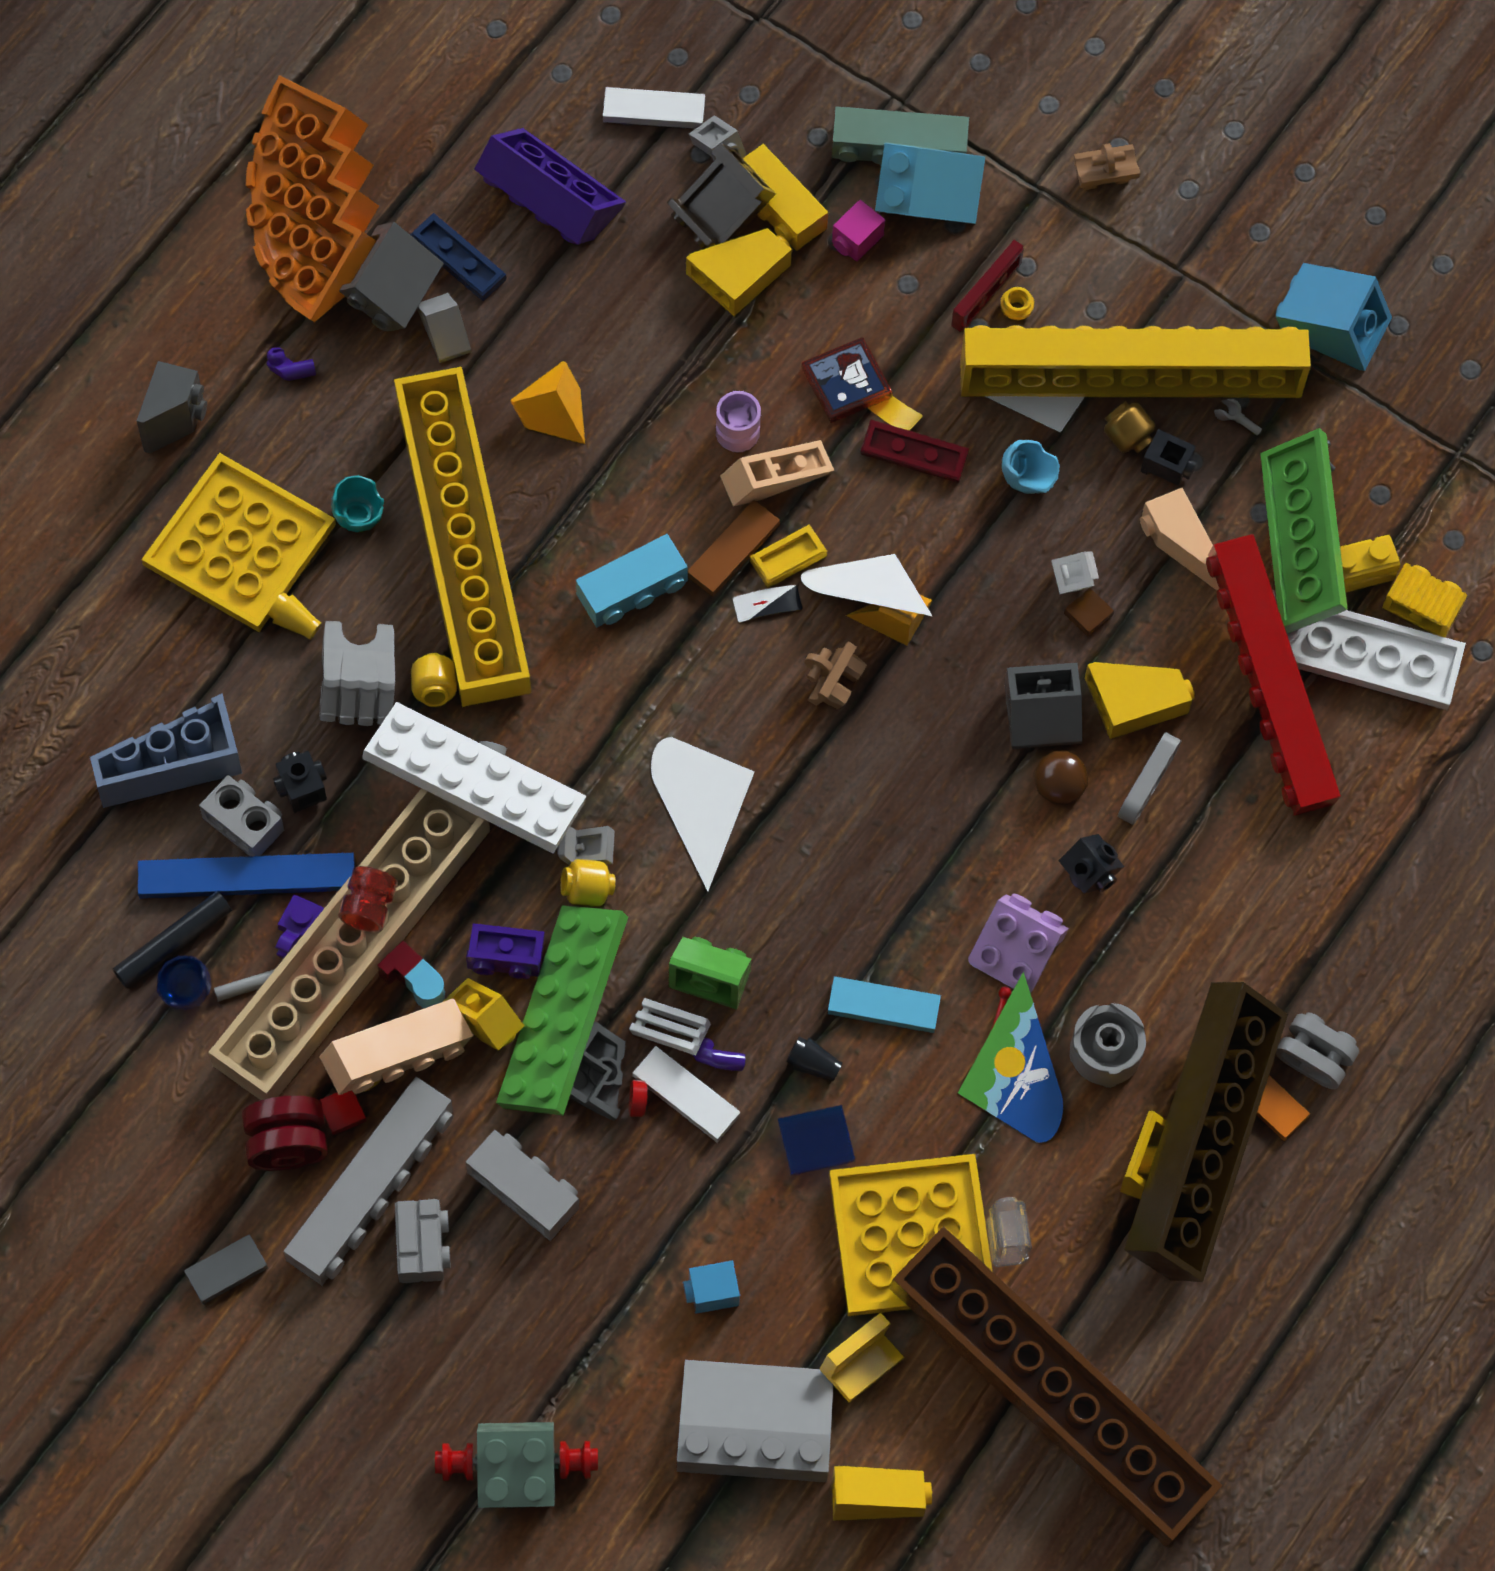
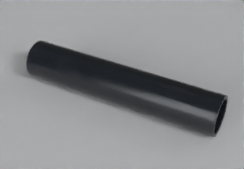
(172, 939)

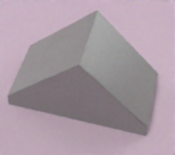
(444, 327)

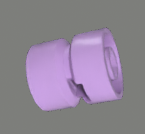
(738, 421)

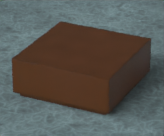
(1089, 612)

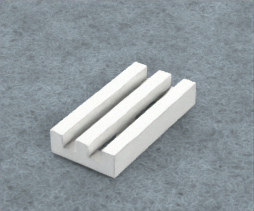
(673, 1013)

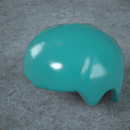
(357, 504)

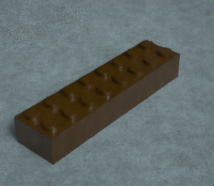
(1206, 1132)

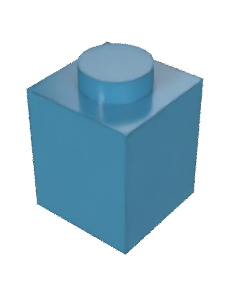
(712, 1287)

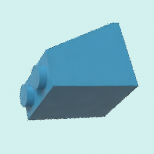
(1340, 311)

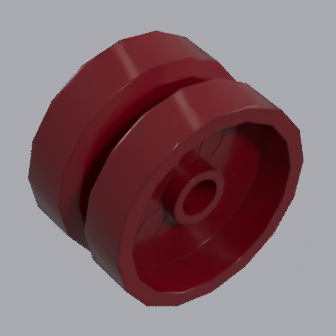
(284, 1133)

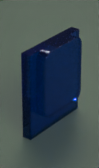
(816, 1140)

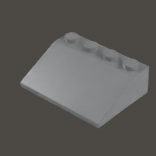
(755, 1421)

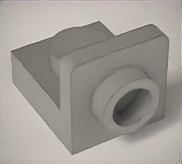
(713, 133)

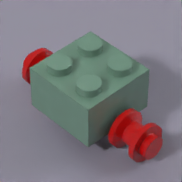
(516, 1463)

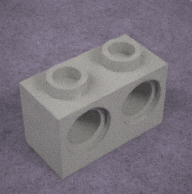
(235, 822)

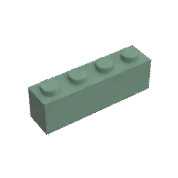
(862, 132)

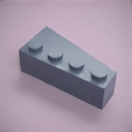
(169, 757)

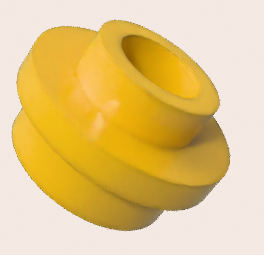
(1019, 295)

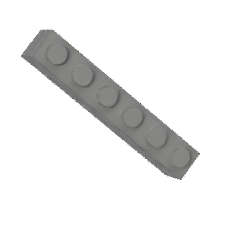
(369, 1181)

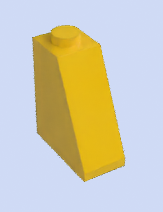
(740, 267)
(1137, 695)
(878, 1493)

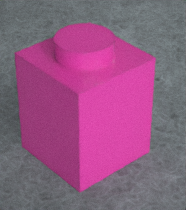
(858, 231)

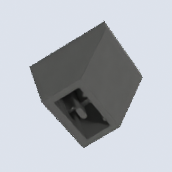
(1044, 705)

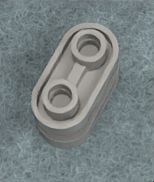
(1312, 1032)

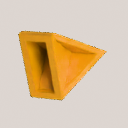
(553, 405)
(889, 621)

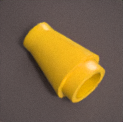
(292, 615)

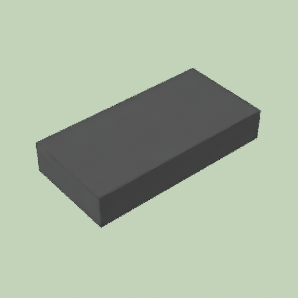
(226, 1269)

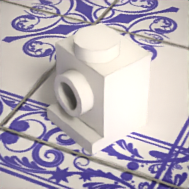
(1075, 572)

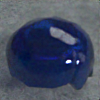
(184, 982)

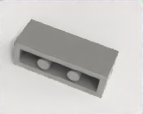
(523, 1184)

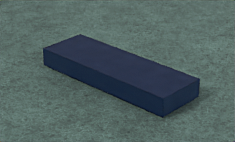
(459, 257)

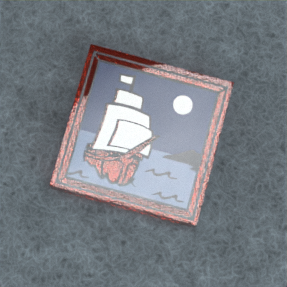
(846, 379)

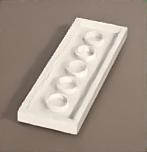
(1380, 656)
(474, 777)

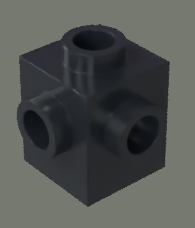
(300, 780)
(1091, 864)

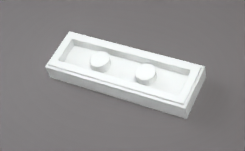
(653, 107)
(686, 1094)

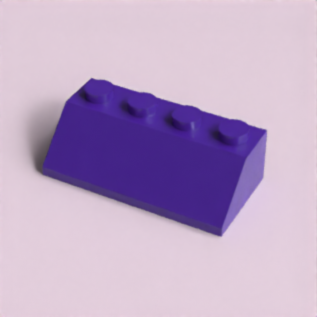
(548, 185)

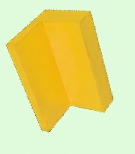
(861, 1359)

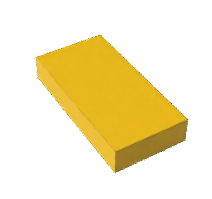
(788, 556)

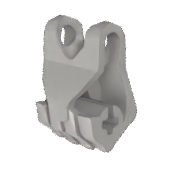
(357, 677)

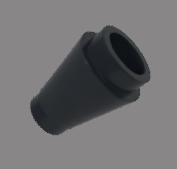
(813, 1059)

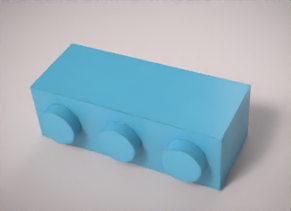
(632, 581)

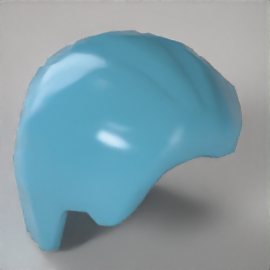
(1029, 467)

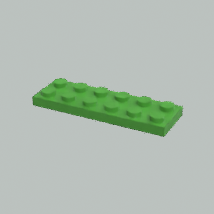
(1303, 531)
(562, 1010)

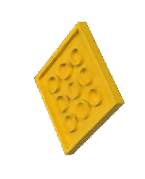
(238, 541)
(892, 1213)

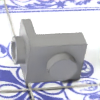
(587, 845)

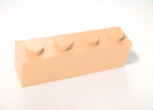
(396, 1047)

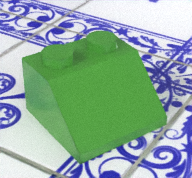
(709, 971)

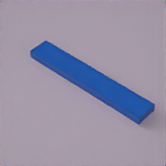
(244, 875)

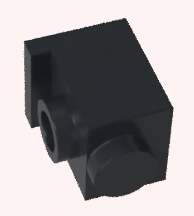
(1169, 458)

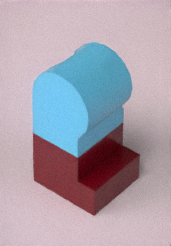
(414, 974)

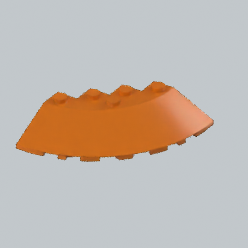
(308, 197)

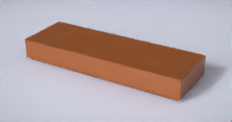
(733, 548)

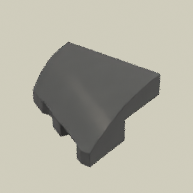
(600, 1073)

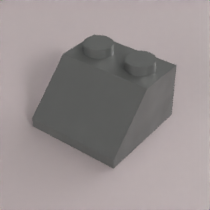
(170, 406)

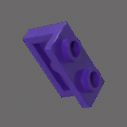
(505, 951)

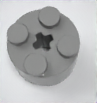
(1099, 1026)

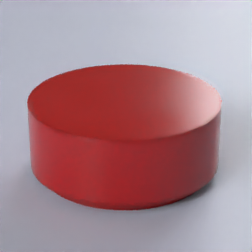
(637, 1098)

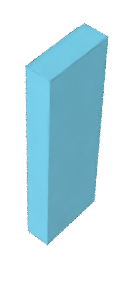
(884, 1004)

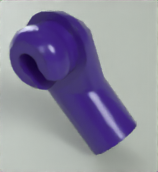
(288, 369)
(718, 1058)

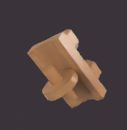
(1106, 166)
(841, 663)

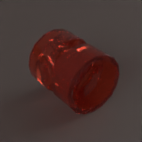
(369, 894)

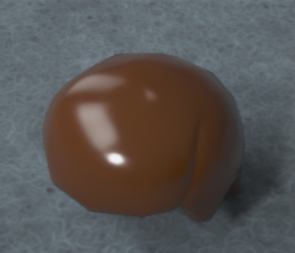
(1061, 777)

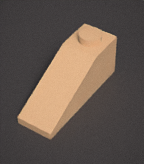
(775, 472)
(1178, 532)

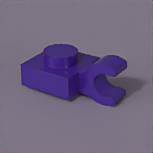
(295, 922)

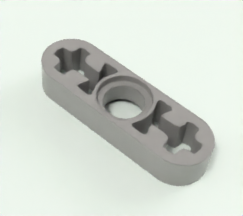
(1149, 778)

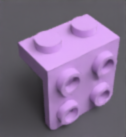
(1017, 941)

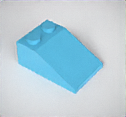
(930, 183)

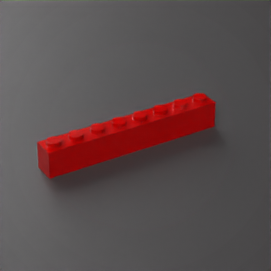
(1273, 675)

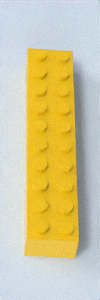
(1135, 362)
(462, 537)

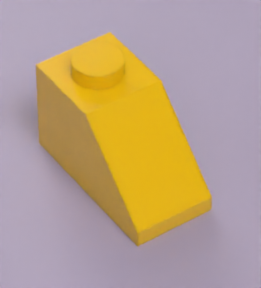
(486, 1014)

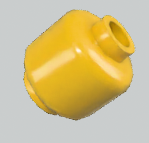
(433, 679)
(587, 883)

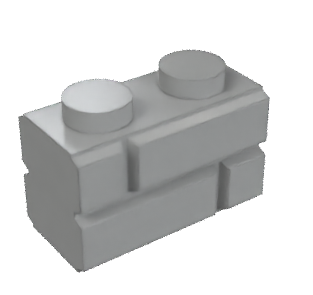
(420, 1241)

